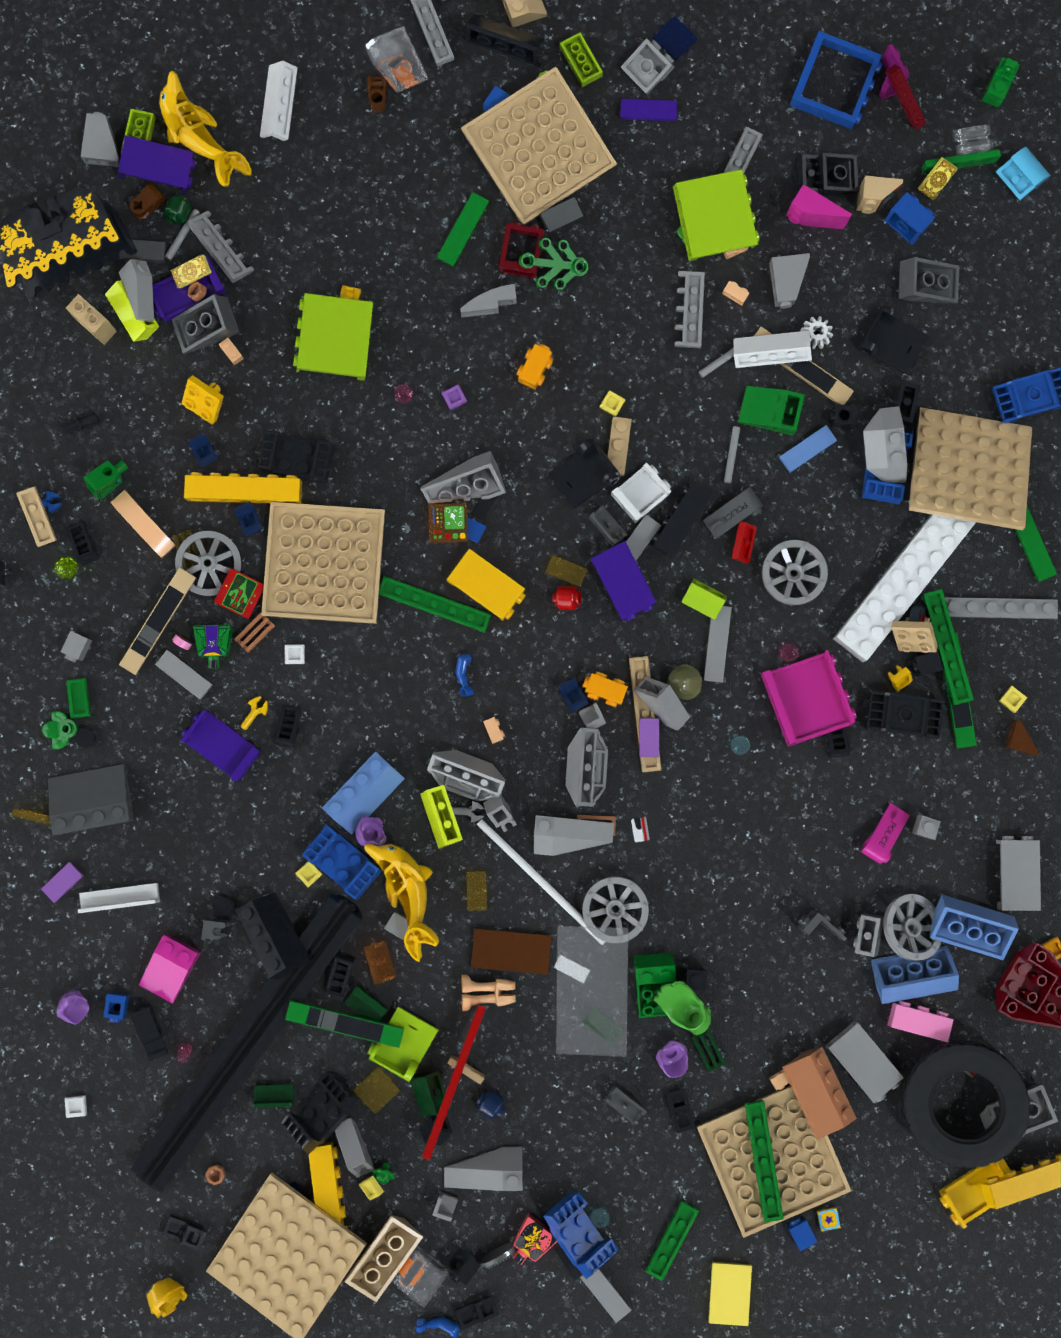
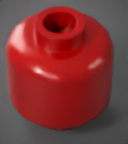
(567, 598)

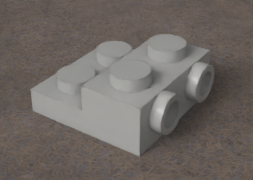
(648, 65)

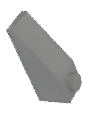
(139, 289)

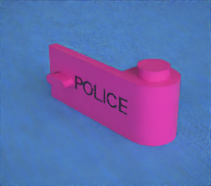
(885, 834)

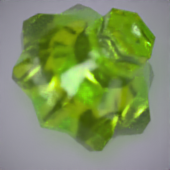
(66, 568)

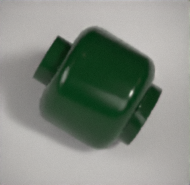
(177, 209)

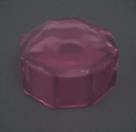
(403, 394)
(789, 653)
(184, 1052)

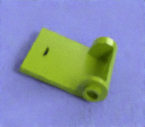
(413, 1046)

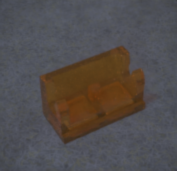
(379, 962)

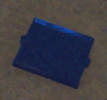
(675, 38)

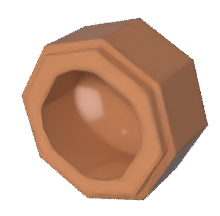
(197, 291)
(215, 1174)

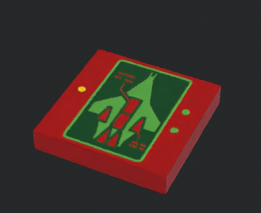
(239, 593)

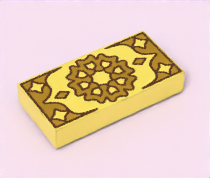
(937, 178)
(191, 271)

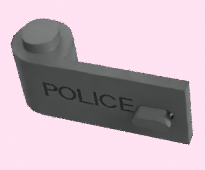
(734, 512)

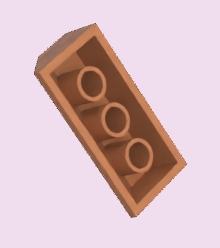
(819, 1092)

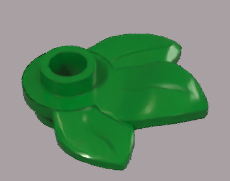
(57, 729)

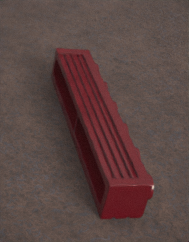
(905, 97)

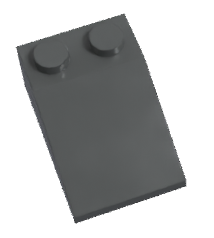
(928, 281)
(205, 324)

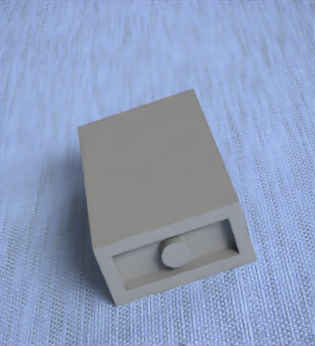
(1020, 874)
(865, 1062)

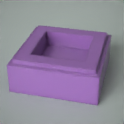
(454, 397)

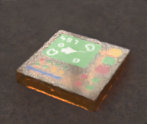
(448, 523)

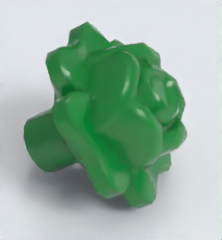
(383, 1175)

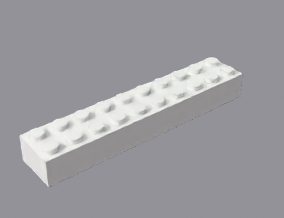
(901, 584)

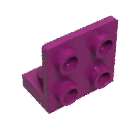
(890, 58)

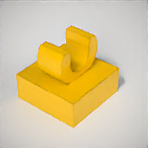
(350, 293)
(900, 679)

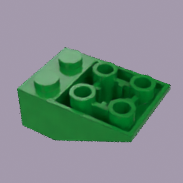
(771, 409)
(650, 975)

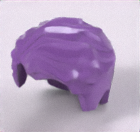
(370, 831)
(72, 1007)
(673, 1059)

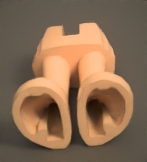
(496, 987)

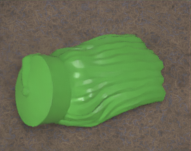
(684, 1007)

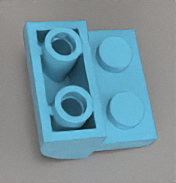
(1023, 173)

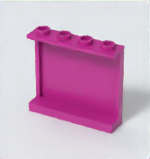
(809, 698)

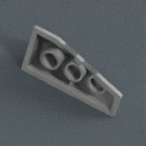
(472, 479)
(566, 835)
(489, 1171)

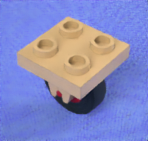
(915, 632)

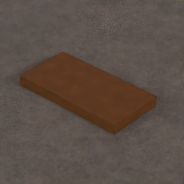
(511, 951)

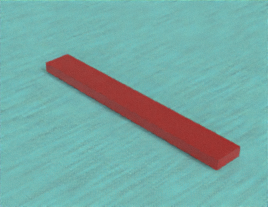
(451, 1088)

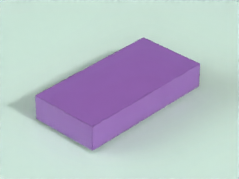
(649, 737)
(62, 882)

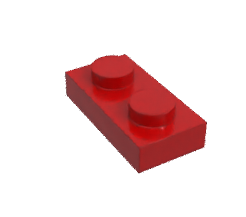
(744, 542)

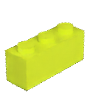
(119, 300)
(441, 816)

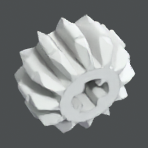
(824, 335)

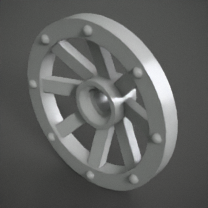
(207, 556)
(769, 584)
(610, 881)
(914, 927)

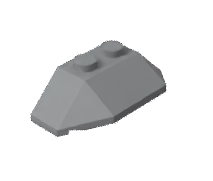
(886, 446)
(586, 767)
(466, 775)

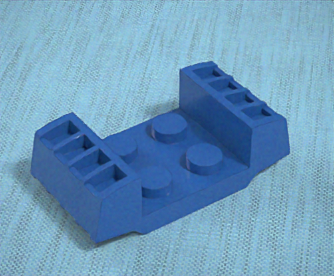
(1029, 395)
(882, 491)
(341, 862)
(578, 1235)

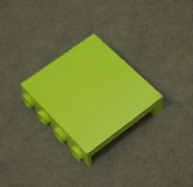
(715, 214)
(333, 335)

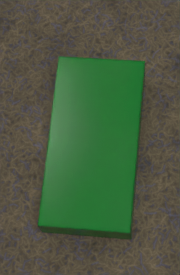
(78, 698)

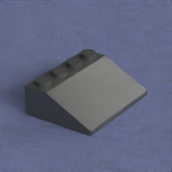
(89, 800)

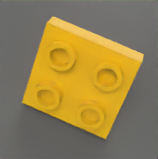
(203, 399)

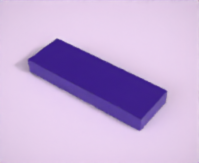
(648, 110)

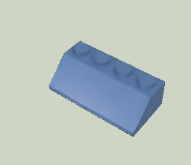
(363, 792)
(973, 927)
(906, 979)

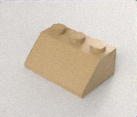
(524, 11)

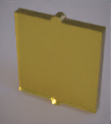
(377, 1090)

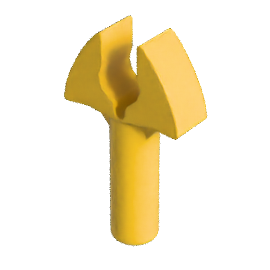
(254, 712)

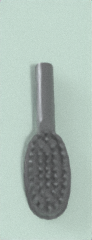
(497, 1255)

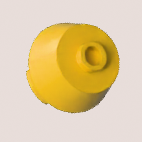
(165, 1296)

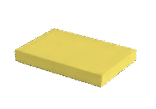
(730, 1293)

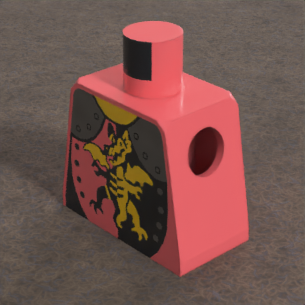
(532, 1240)

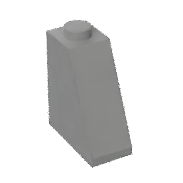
(99, 142)
(787, 277)
(662, 702)
(353, 1148)

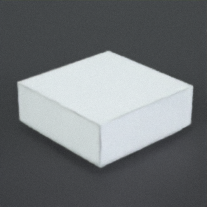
(294, 654)
(75, 1106)

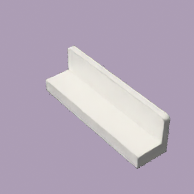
(278, 100)
(772, 349)
(119, 897)

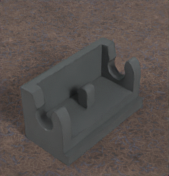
(561, 215)
(607, 526)
(212, 928)
(625, 1104)

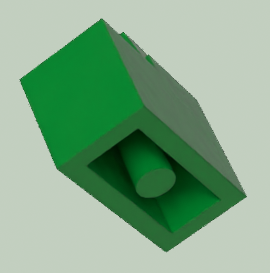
(1000, 82)

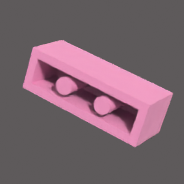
(920, 1021)

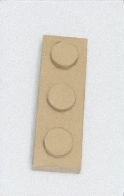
(619, 443)
(36, 516)

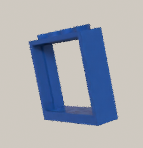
(825, 111)

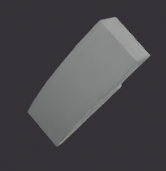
(489, 301)

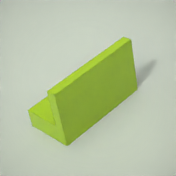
(704, 599)

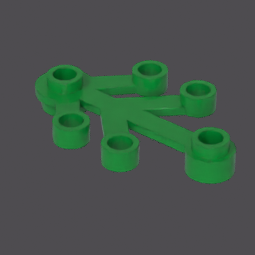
(556, 264)

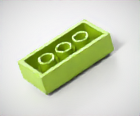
(581, 59)
(140, 125)

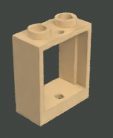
(91, 319)

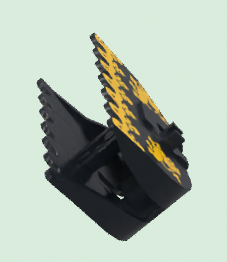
(49, 250)

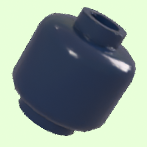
(490, 1104)

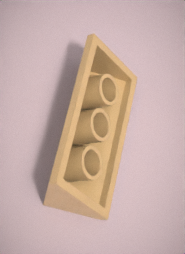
(384, 1257)

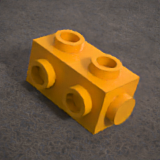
(537, 361)
(599, 686)

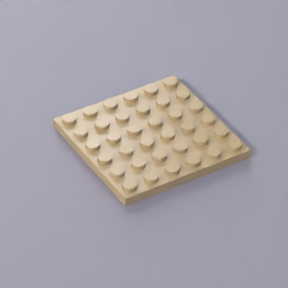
(539, 146)
(971, 469)
(323, 562)
(804, 1165)
(286, 1257)

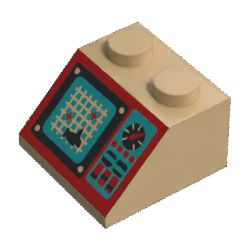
(876, 192)

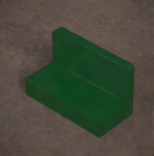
(365, 1004)
(428, 1093)
(273, 1095)

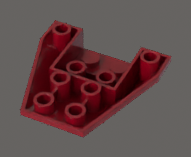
(1031, 987)

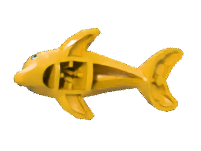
(187, 126)
(407, 882)

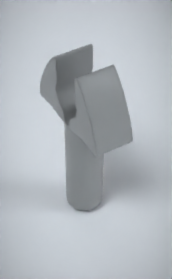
(468, 811)

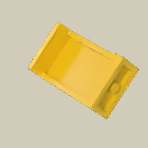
(486, 585)
(966, 1195)

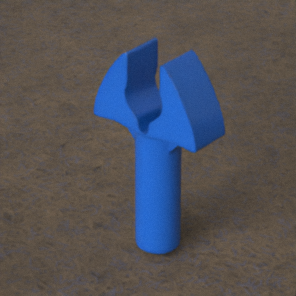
(51, 507)

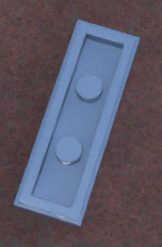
(807, 449)

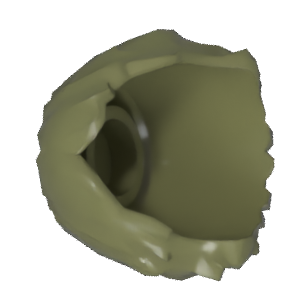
(685, 681)

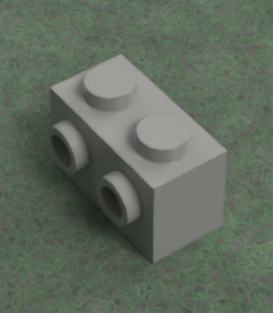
(869, 934)

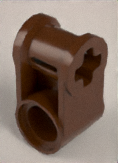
(377, 90)
(148, 200)

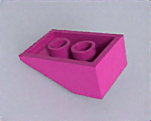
(816, 211)
(169, 967)

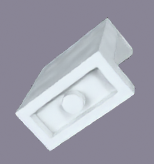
(641, 492)

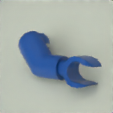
(460, 672)
(438, 1322)

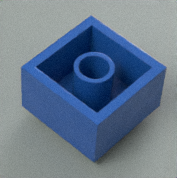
(910, 218)

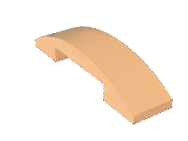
(143, 524)

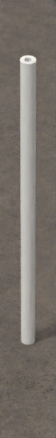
(531, 872)

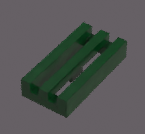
(715, 1064)

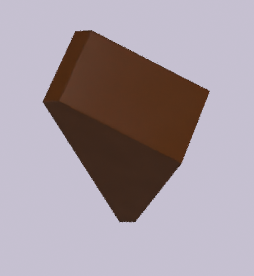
(1019, 740)

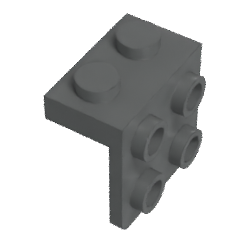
(809, 922)

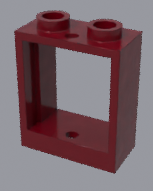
(514, 268)

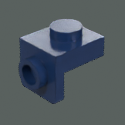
(202, 449)
(248, 518)
(573, 694)

